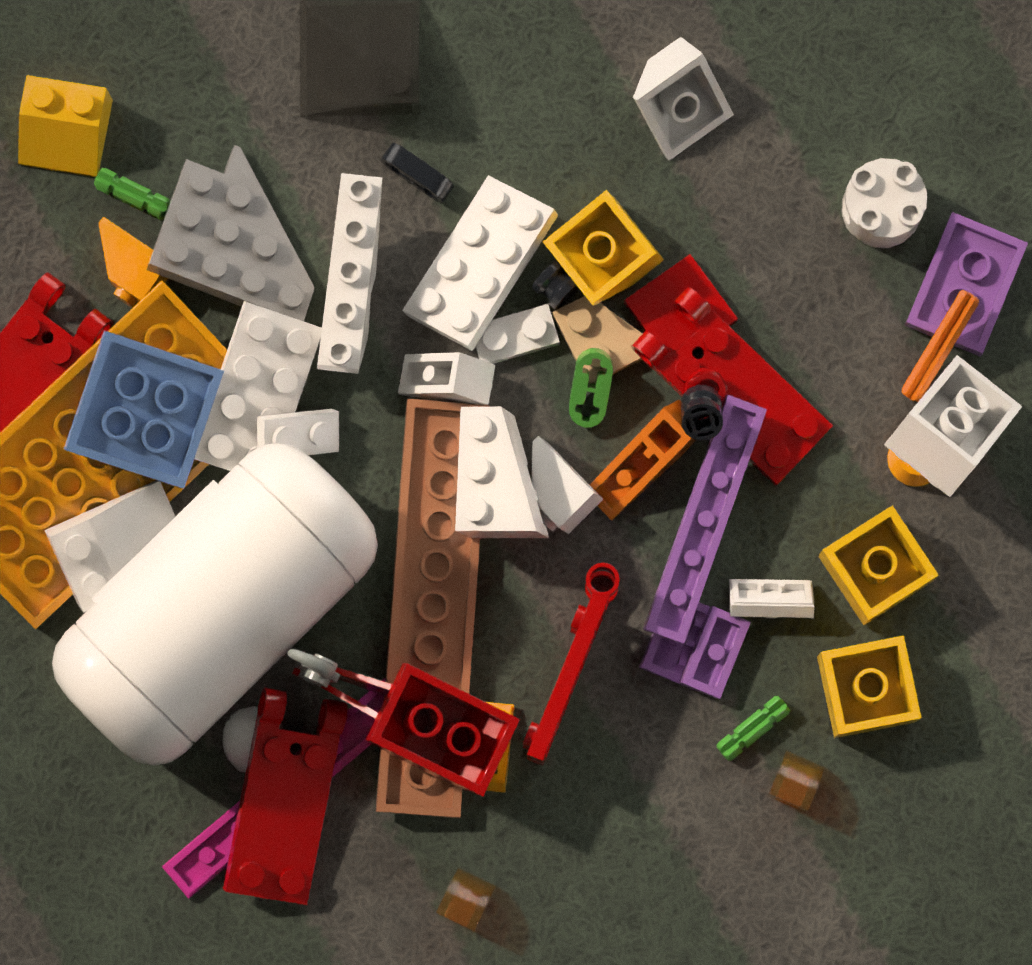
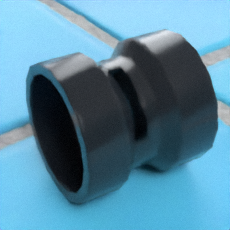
(698, 403)

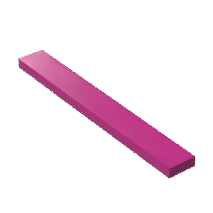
(211, 849)

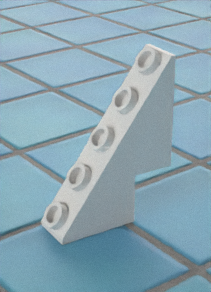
(351, 274)

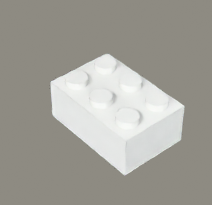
(953, 426)

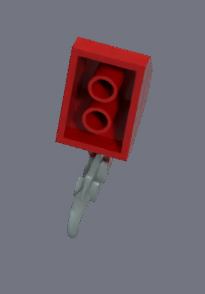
(424, 721)

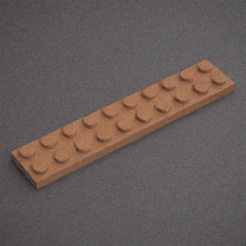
(430, 592)

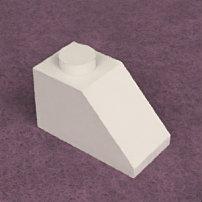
(447, 378)
(560, 489)

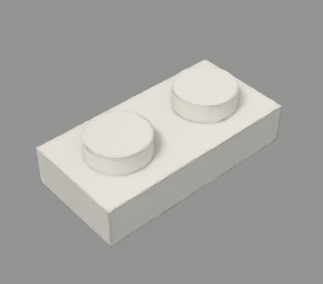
(518, 335)
(308, 430)

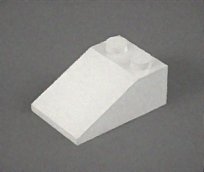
(107, 538)

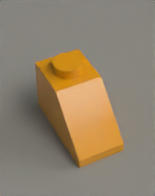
(127, 264)

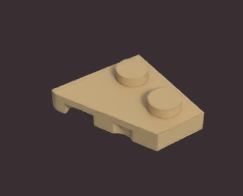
(597, 327)

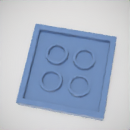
(143, 409)

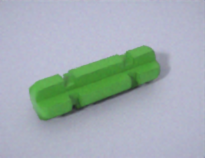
(132, 193)
(753, 728)

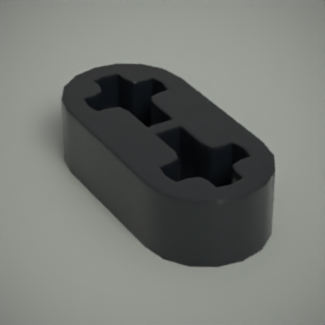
(417, 172)

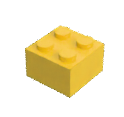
(878, 565)
(869, 686)

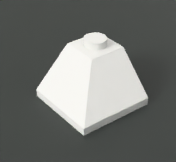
(680, 97)

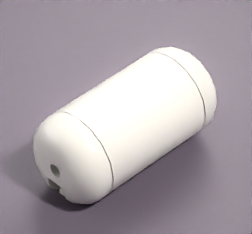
(214, 602)

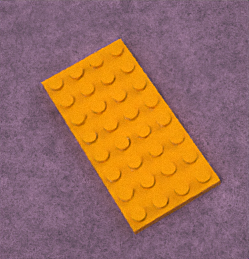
(51, 485)

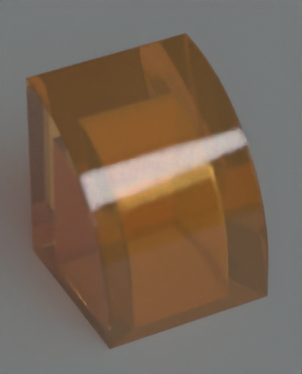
(796, 781)
(466, 899)

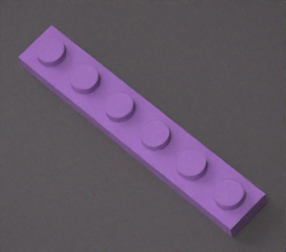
(704, 521)

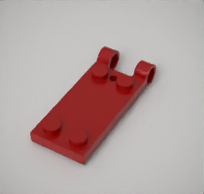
(30, 364)
(790, 422)
(585, 627)
(283, 803)

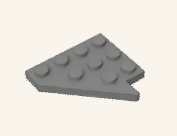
(230, 241)

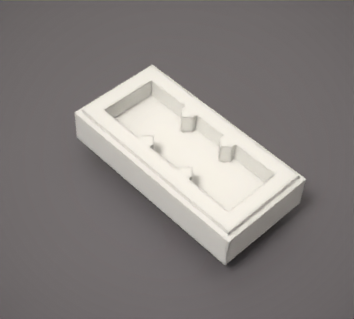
(771, 598)

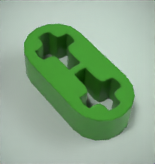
(581, 386)

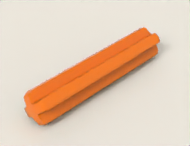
(940, 345)

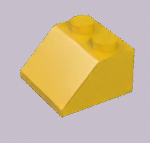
(63, 125)
(603, 249)

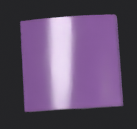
(706, 655)

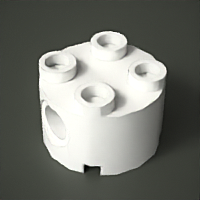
(884, 202)

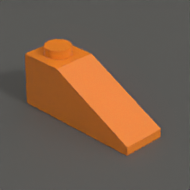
(642, 460)

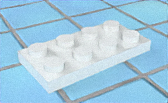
(480, 263)
(261, 377)

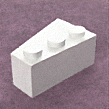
(494, 478)

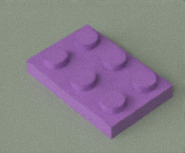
(969, 260)

